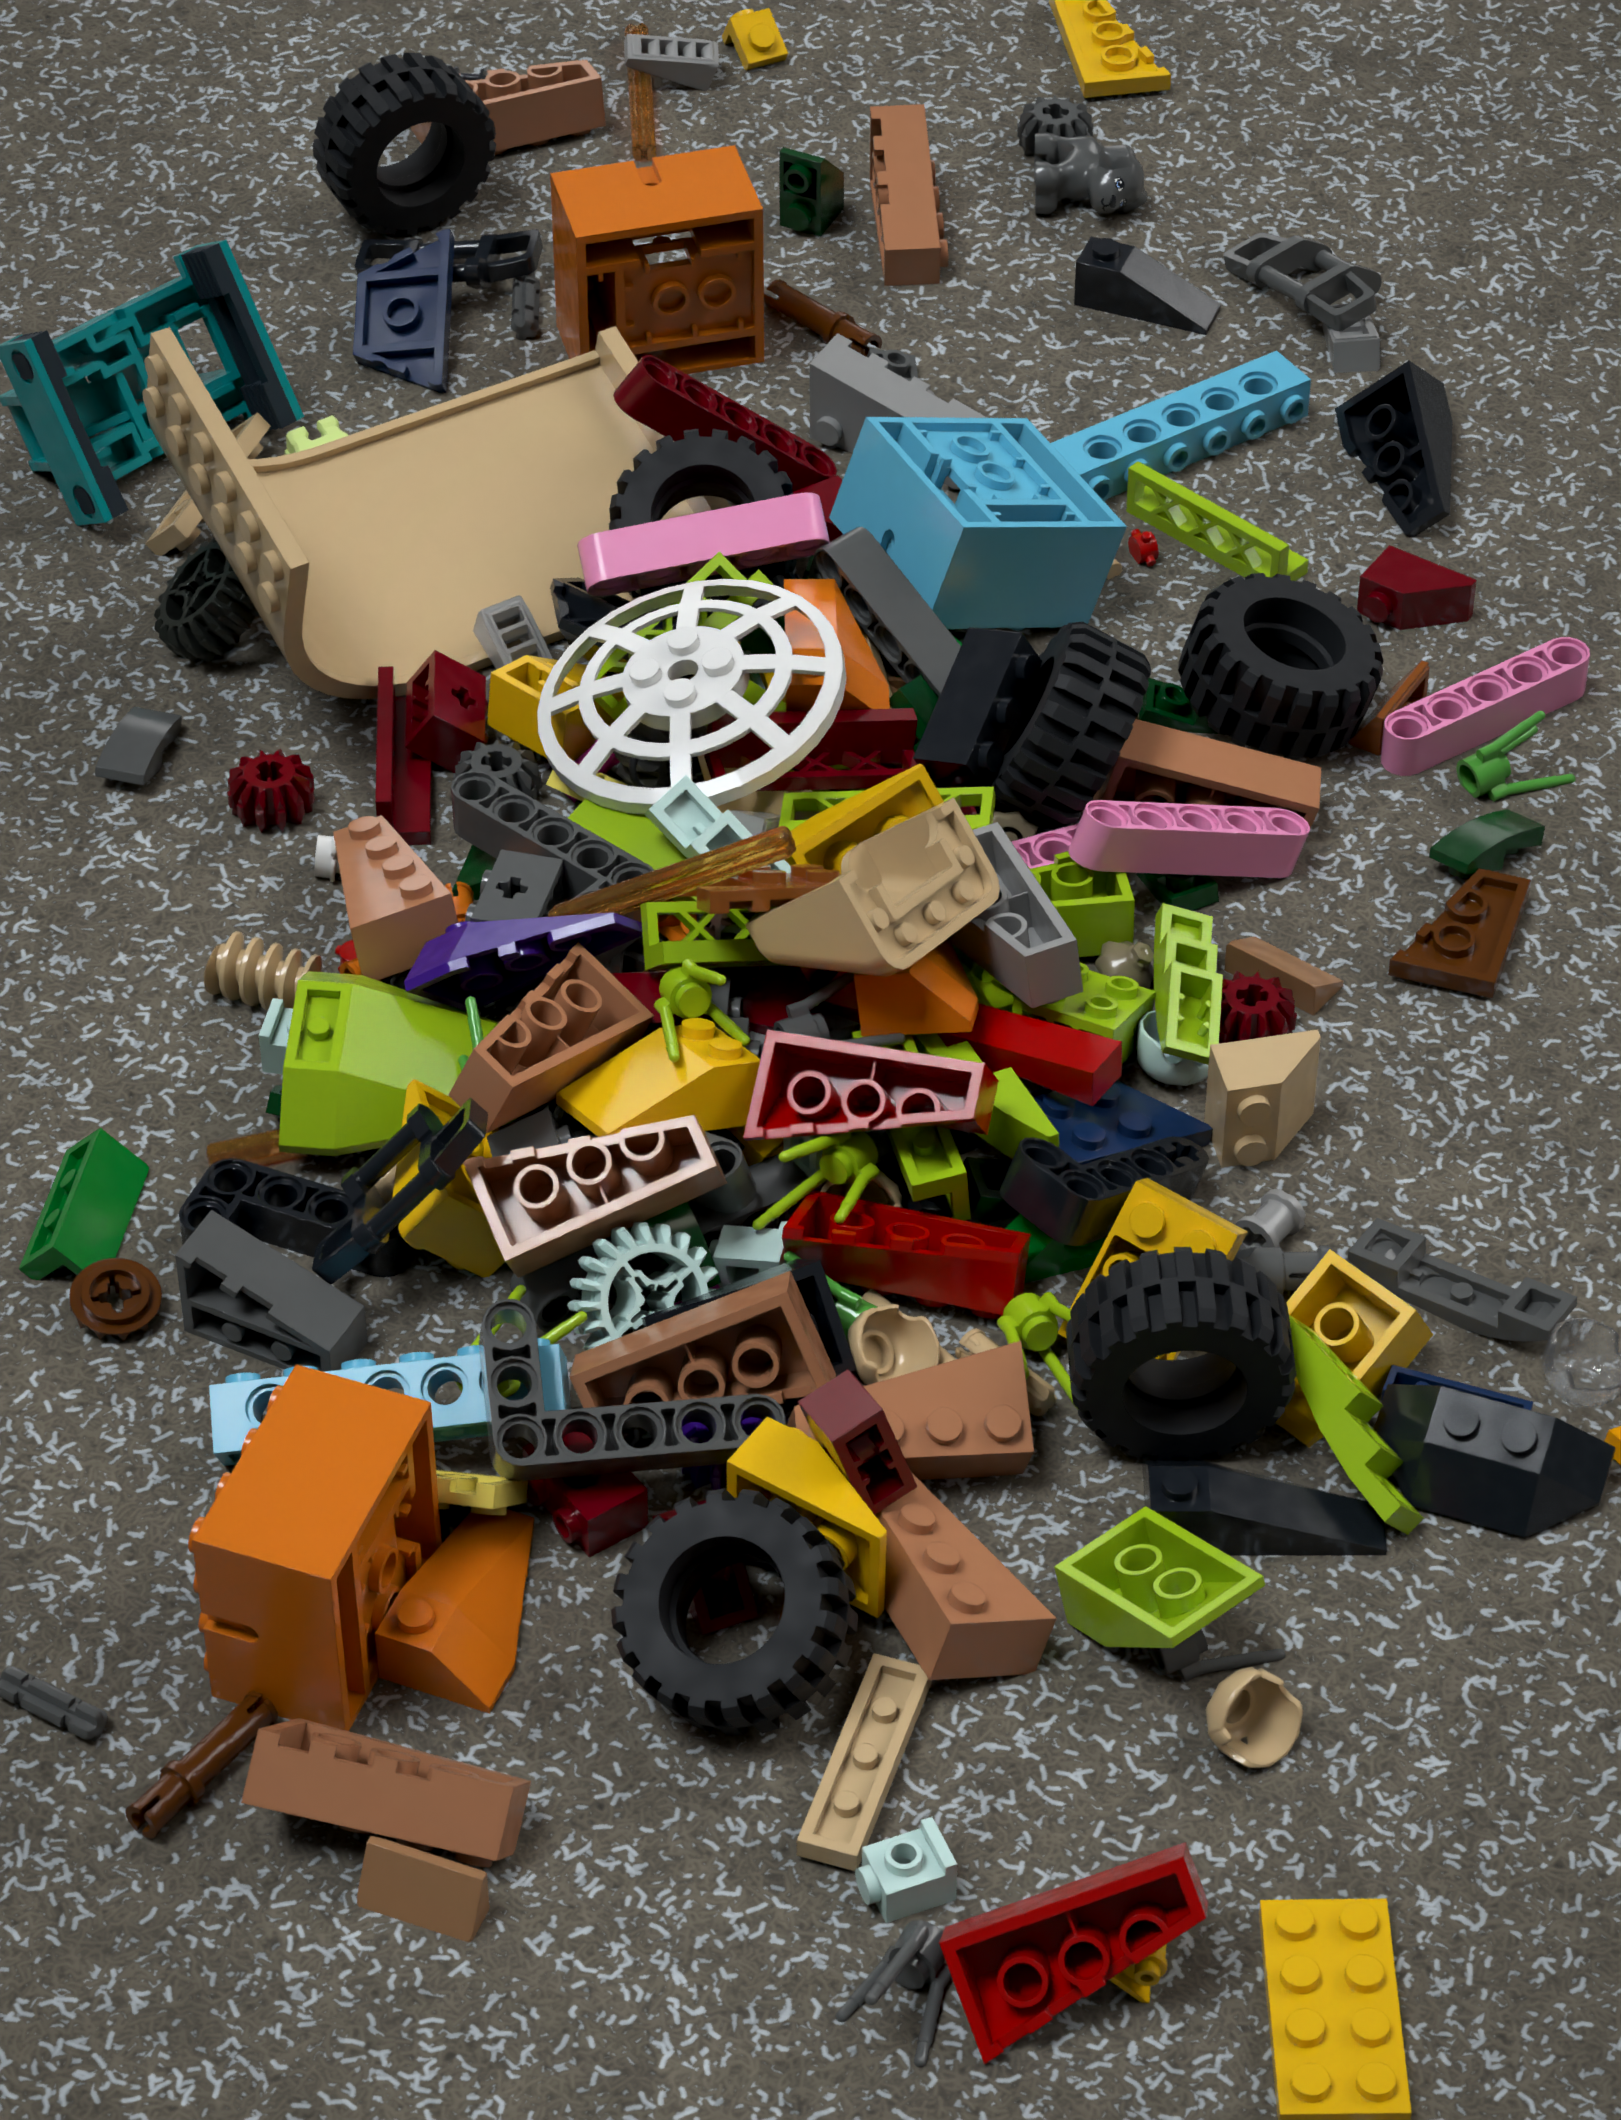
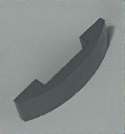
(1466, 1299)

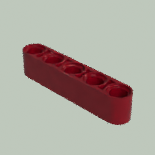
(677, 402)

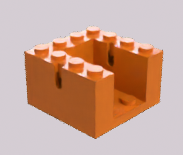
(683, 311)
(315, 1544)

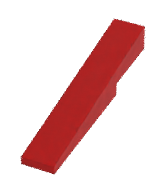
(1036, 1050)

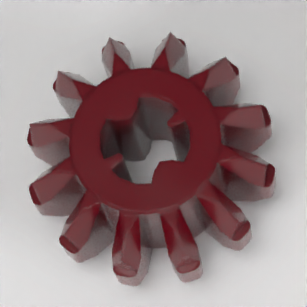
(271, 790)
(1255, 1008)

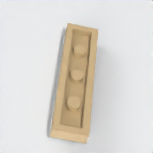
(180, 524)
(864, 1762)

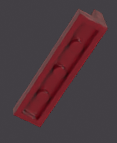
(855, 740)
(401, 775)

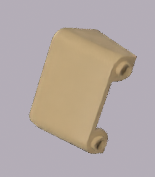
(909, 897)

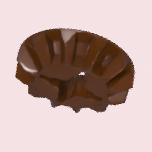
(133, 1283)

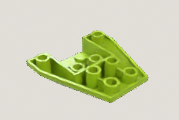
(354, 1055)

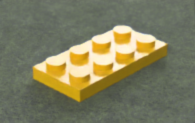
(1333, 2010)

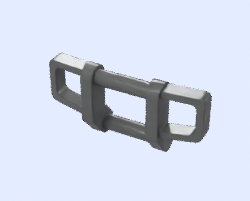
(1285, 255)

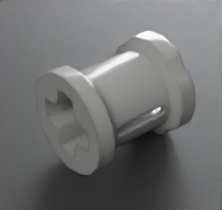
(1273, 1220)

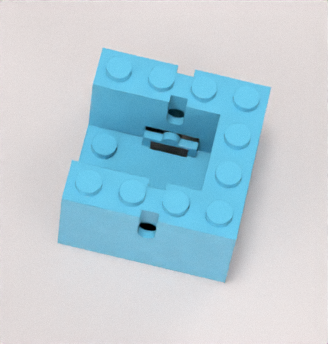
(1016, 546)

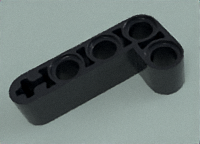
(1082, 1201)
(282, 1211)

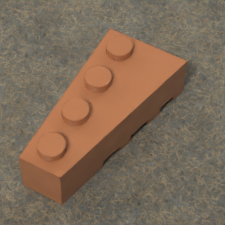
(1193, 769)
(389, 897)
(551, 1039)
(386, 1790)

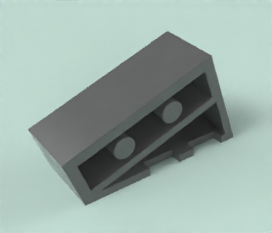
(263, 1302)

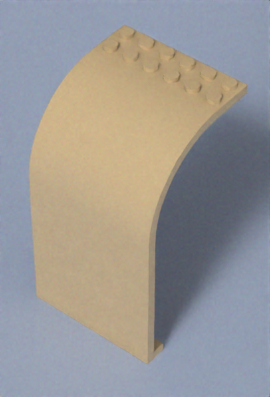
(412, 525)

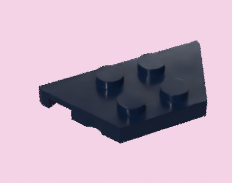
(407, 314)
(1116, 1123)

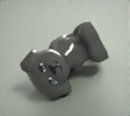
(1086, 169)

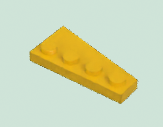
(1105, 51)

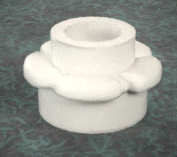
(326, 858)

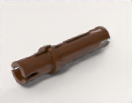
(818, 317)
(185, 1780)

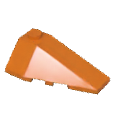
(865, 681)
(920, 999)
(461, 1613)

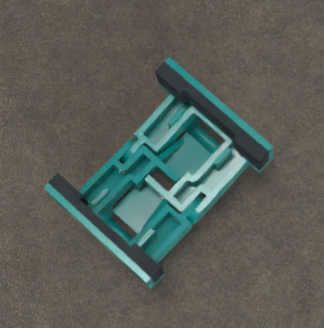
(61, 409)

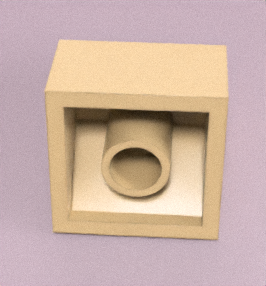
(1260, 1095)

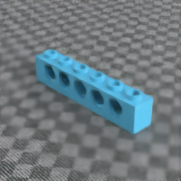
(1189, 423)
(244, 1396)

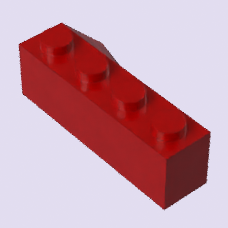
(845, 1087)
(911, 1253)
(1066, 1943)

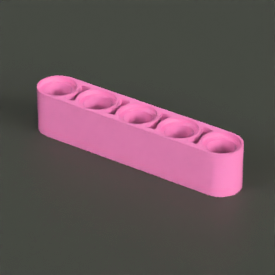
(680, 546)
(1484, 706)
(1188, 839)

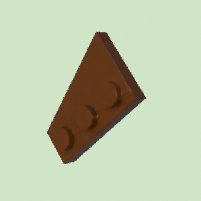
(1470, 938)

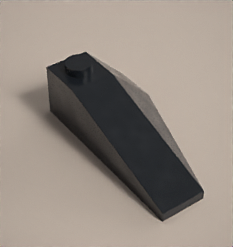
(1405, 442)
(1259, 1513)

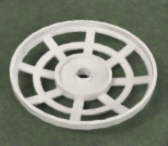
(676, 704)

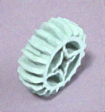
(613, 1268)

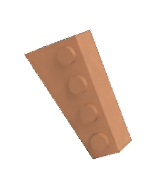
(538, 105)
(905, 197)
(577, 1191)
(728, 1347)
(958, 1416)
(955, 1597)

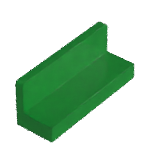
(86, 1207)

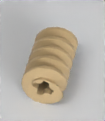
(256, 976)

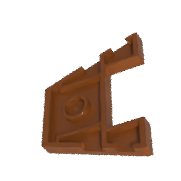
(761, 888)

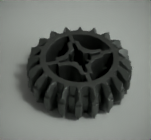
(203, 606)

